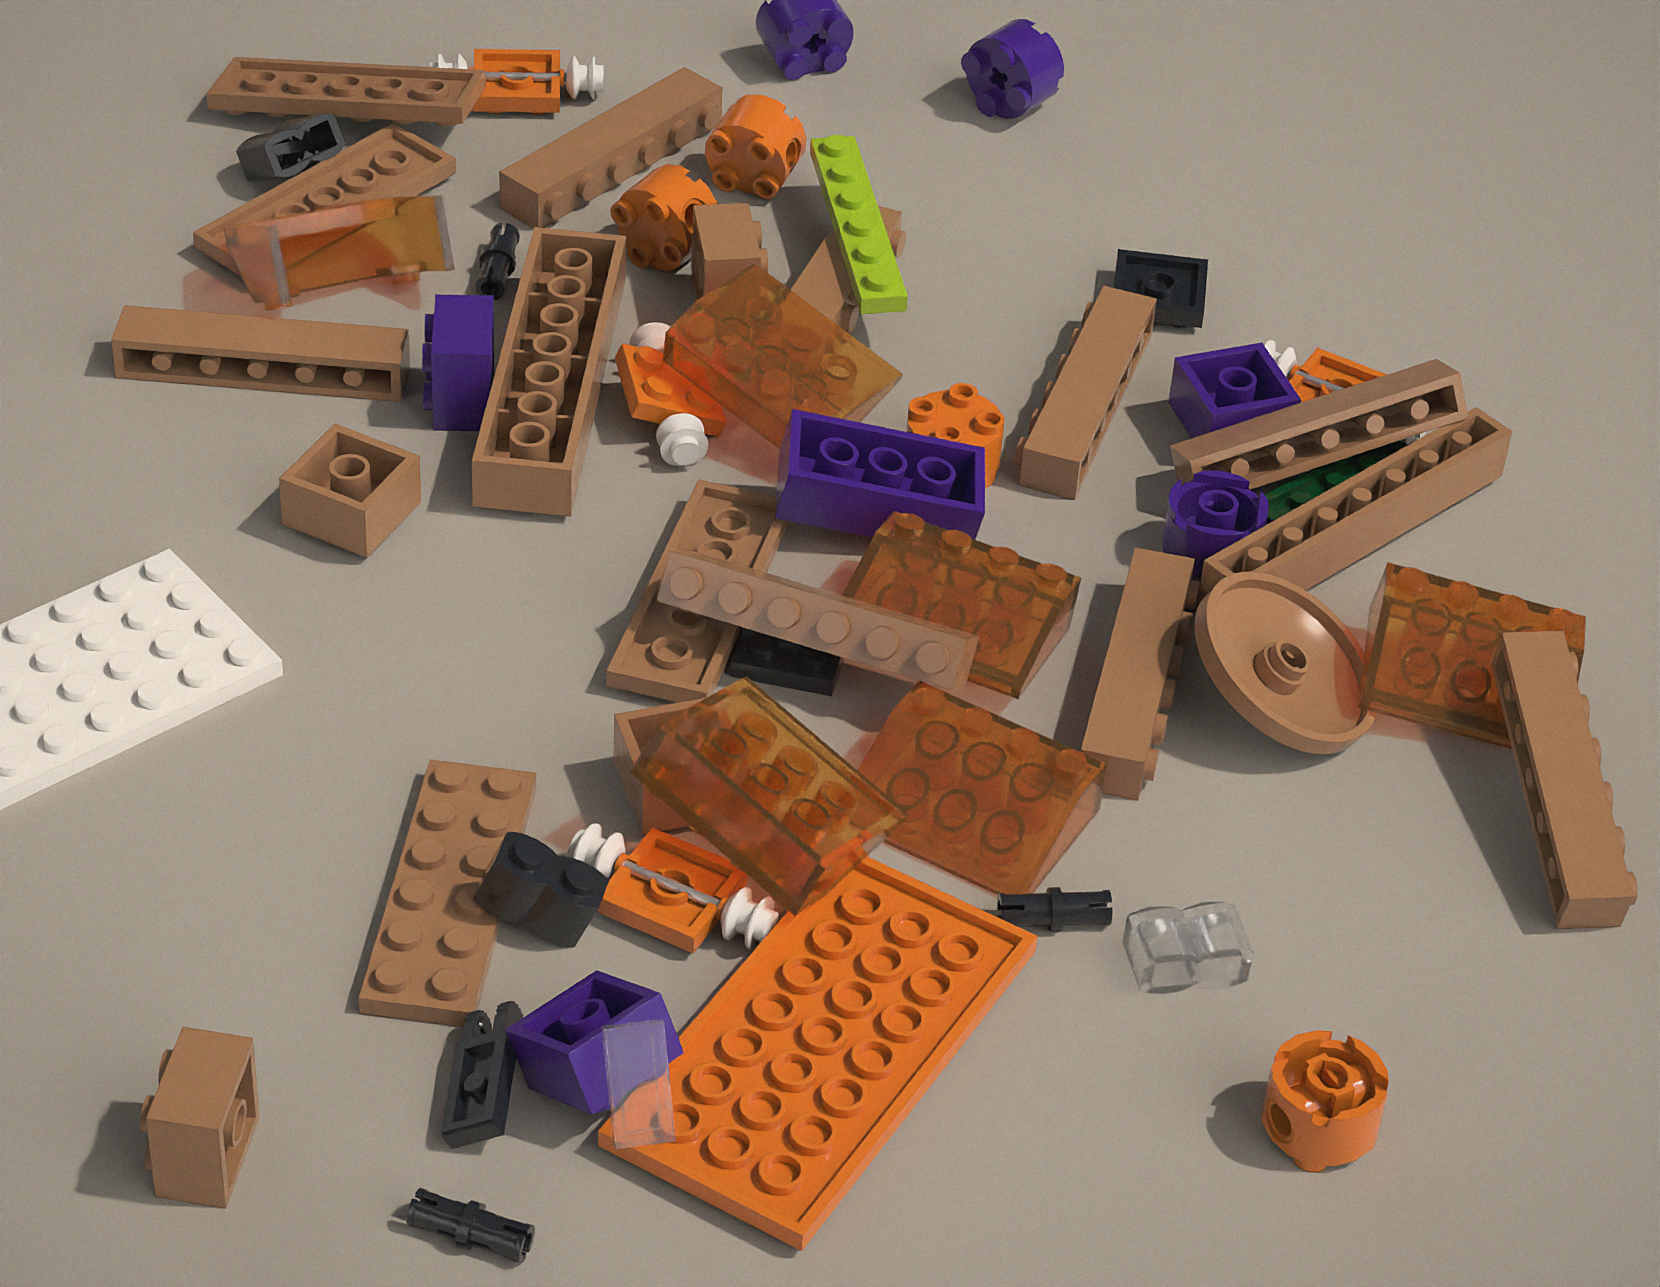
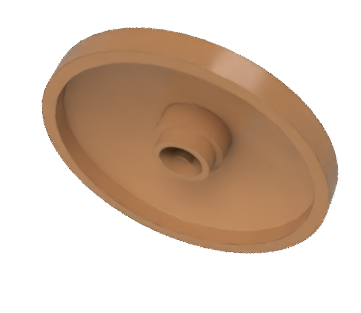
(1283, 662)

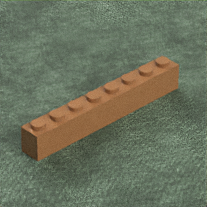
(1370, 506)

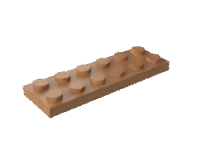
(347, 90)
(375, 167)
(681, 652)
(433, 934)

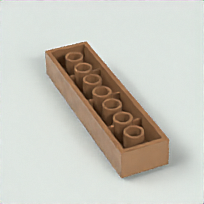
(549, 373)

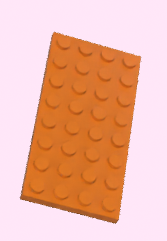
(826, 1047)

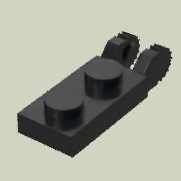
(481, 1078)

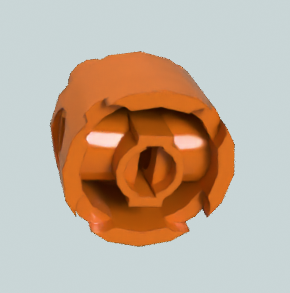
(755, 146)
(659, 217)
(962, 418)
(1325, 1099)

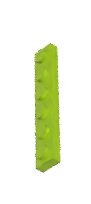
(858, 225)

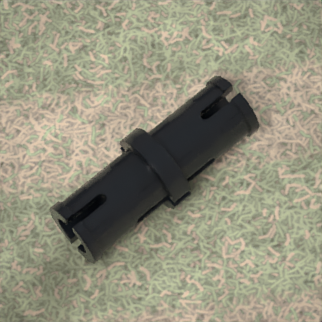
(497, 261)
(1056, 908)
(470, 1225)

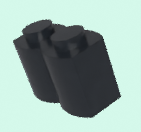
(290, 147)
(541, 889)

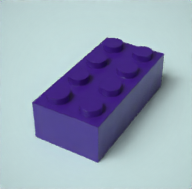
(859, 473)

